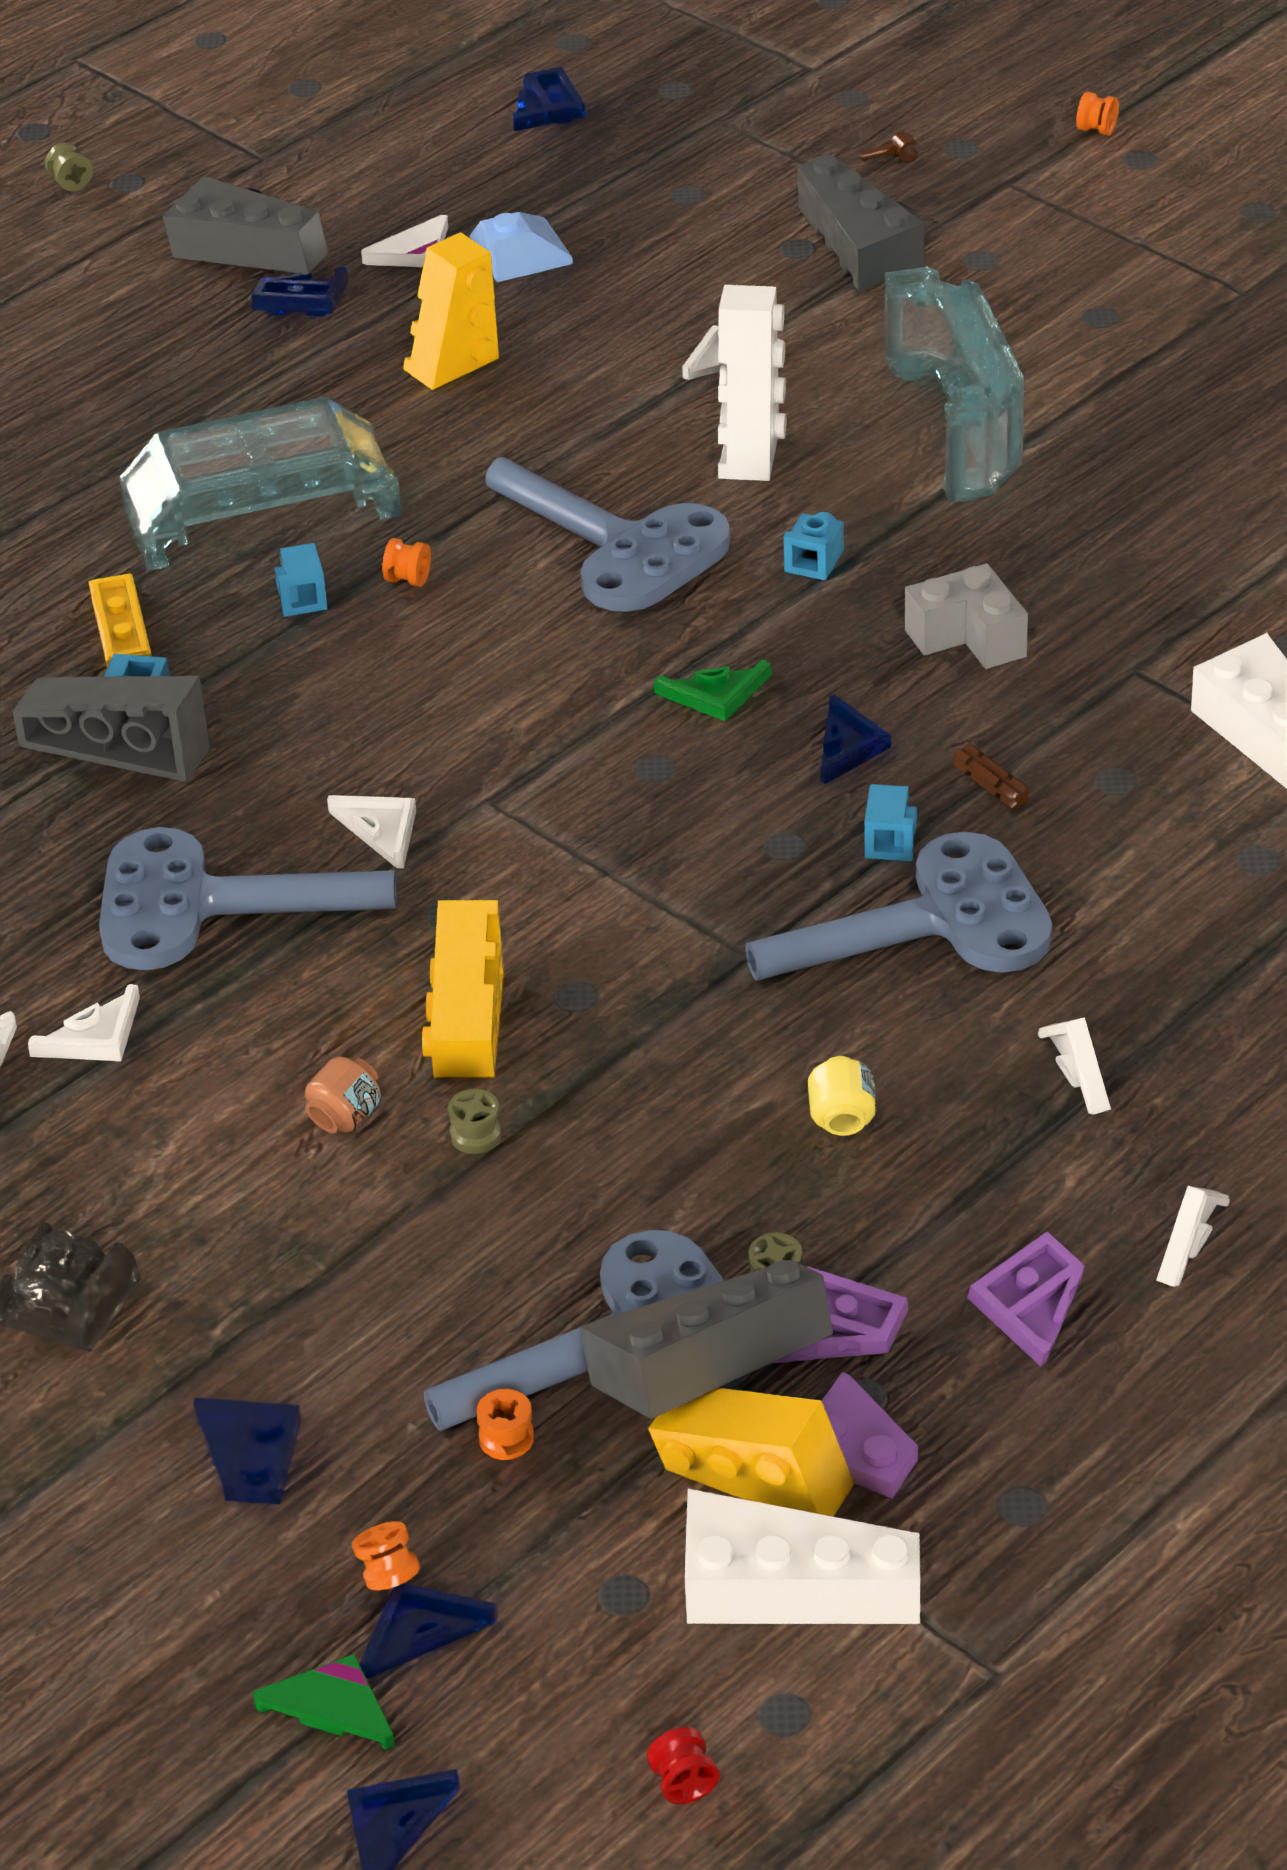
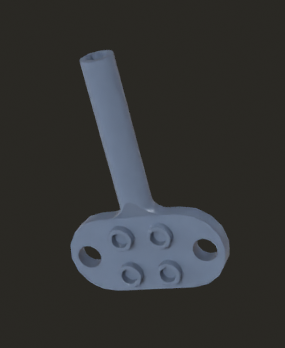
(638, 557)
(168, 895)
(969, 900)
(626, 1285)

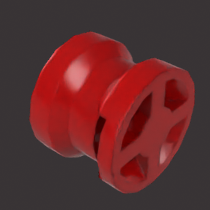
(683, 1765)

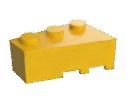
(456, 313)
(466, 990)
(757, 1449)

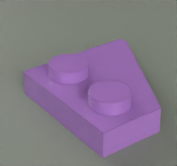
(1030, 1294)
(861, 1320)
(870, 1440)

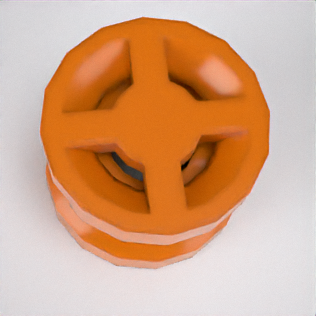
(1097, 113)
(406, 562)
(505, 1424)
(386, 1555)

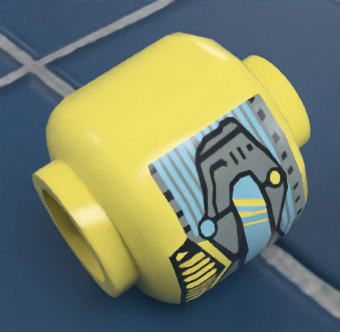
(842, 1095)

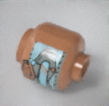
(342, 1094)

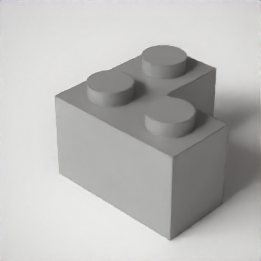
(969, 610)

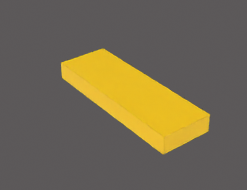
(119, 616)

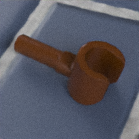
(899, 146)

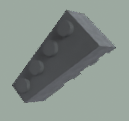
(859, 221)
(244, 229)
(118, 722)
(705, 1337)

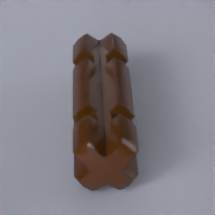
(991, 776)

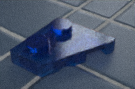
(300, 294)

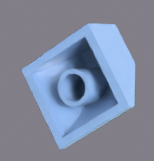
(520, 245)

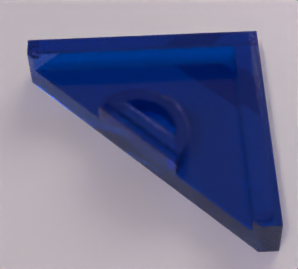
(849, 740)
(420, 1622)
(396, 1814)

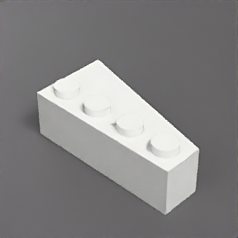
(750, 381)
(1246, 701)
(795, 1566)

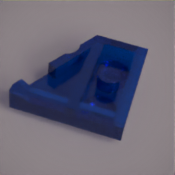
(546, 100)
(249, 1446)

